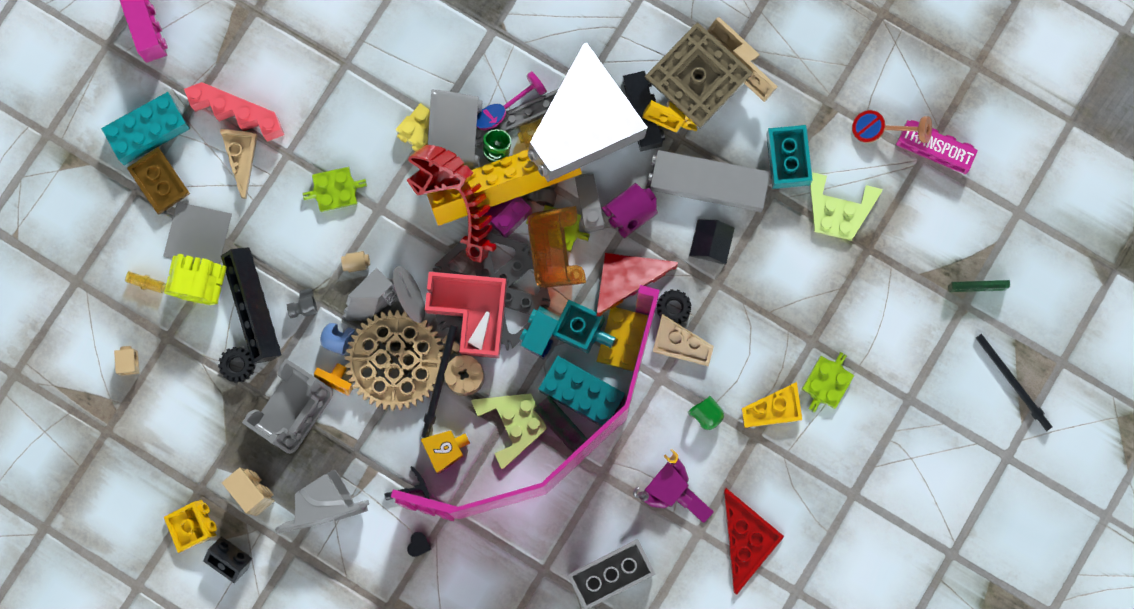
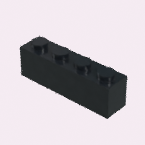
(639, 96)

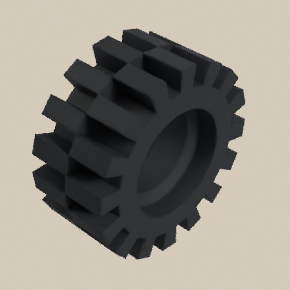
(681, 298)
(225, 365)

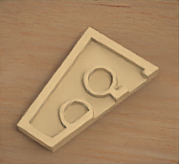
(681, 344)

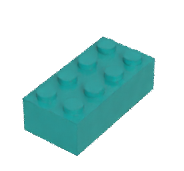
(145, 128)
(581, 391)

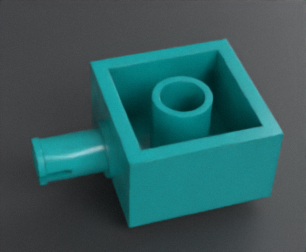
(581, 328)

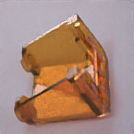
(550, 249)

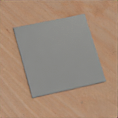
(197, 232)

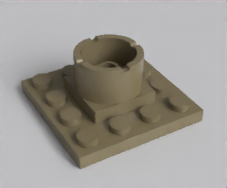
(698, 57)

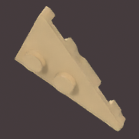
(241, 152)

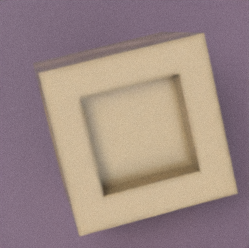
(126, 361)

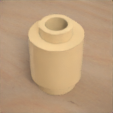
(355, 261)

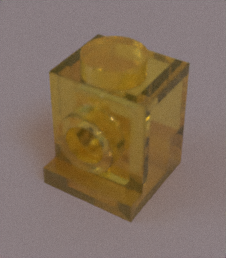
(523, 135)

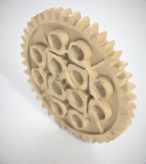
(361, 359)

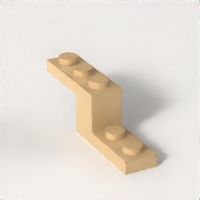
(758, 82)

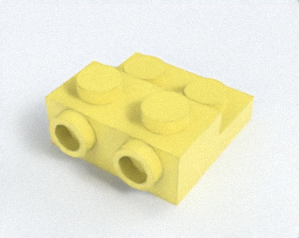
(415, 128)

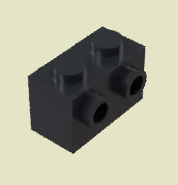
(227, 559)

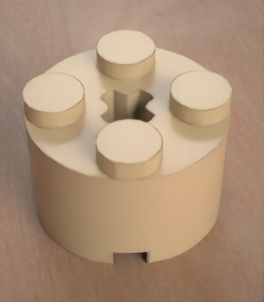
(463, 364)

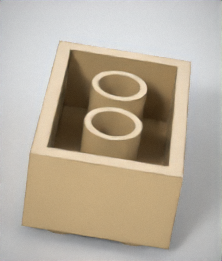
(248, 492)

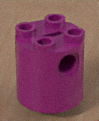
(631, 209)

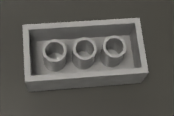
(611, 574)

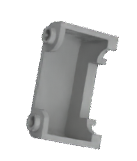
(455, 124)
(291, 408)

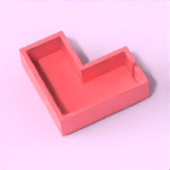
(470, 299)

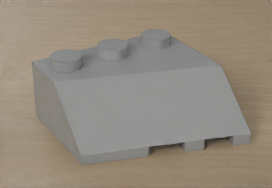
(369, 297)

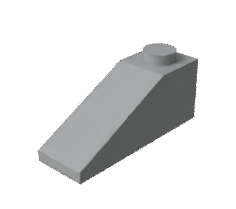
(589, 203)

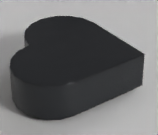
(418, 545)

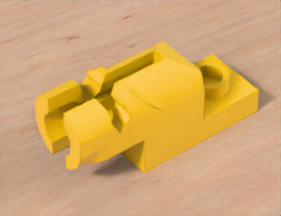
(668, 116)

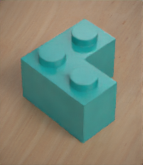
(540, 330)

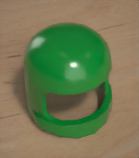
(496, 145)
(707, 413)

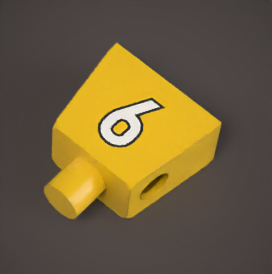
(444, 449)

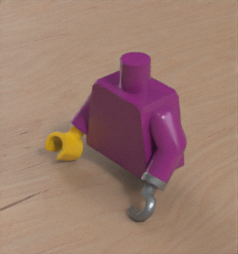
(667, 485)

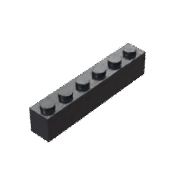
(251, 305)

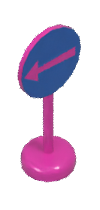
(495, 113)

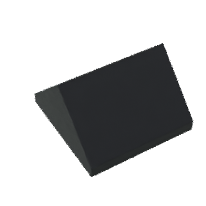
(712, 241)

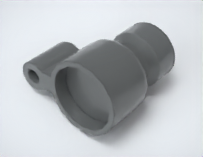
(544, 196)
(305, 305)

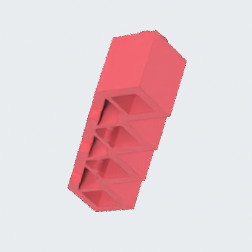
(227, 105)

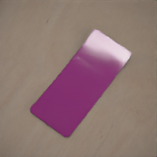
(698, 507)

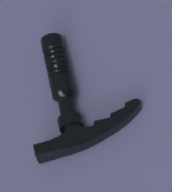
(422, 486)

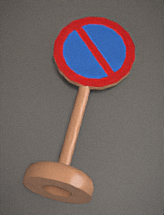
(871, 126)

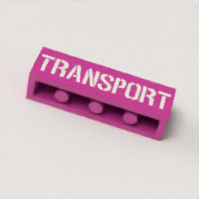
(939, 149)

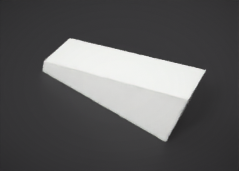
(478, 337)

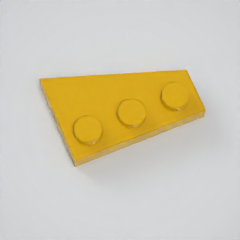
(776, 408)

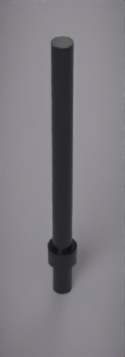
(1037, 413)
(430, 417)

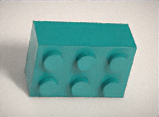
(789, 156)

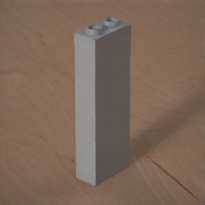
(709, 181)

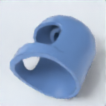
(335, 340)

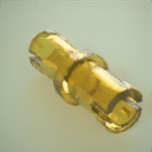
(145, 282)

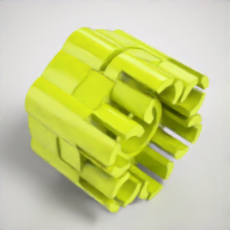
(194, 280)

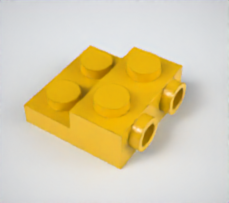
(190, 525)

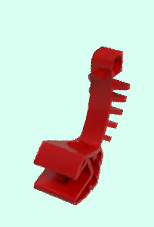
(445, 171)

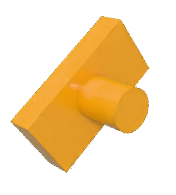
(334, 379)

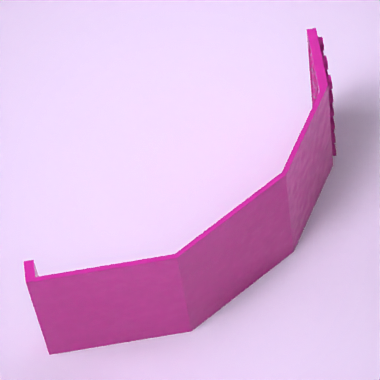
(645, 304)

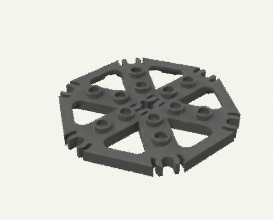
(511, 272)

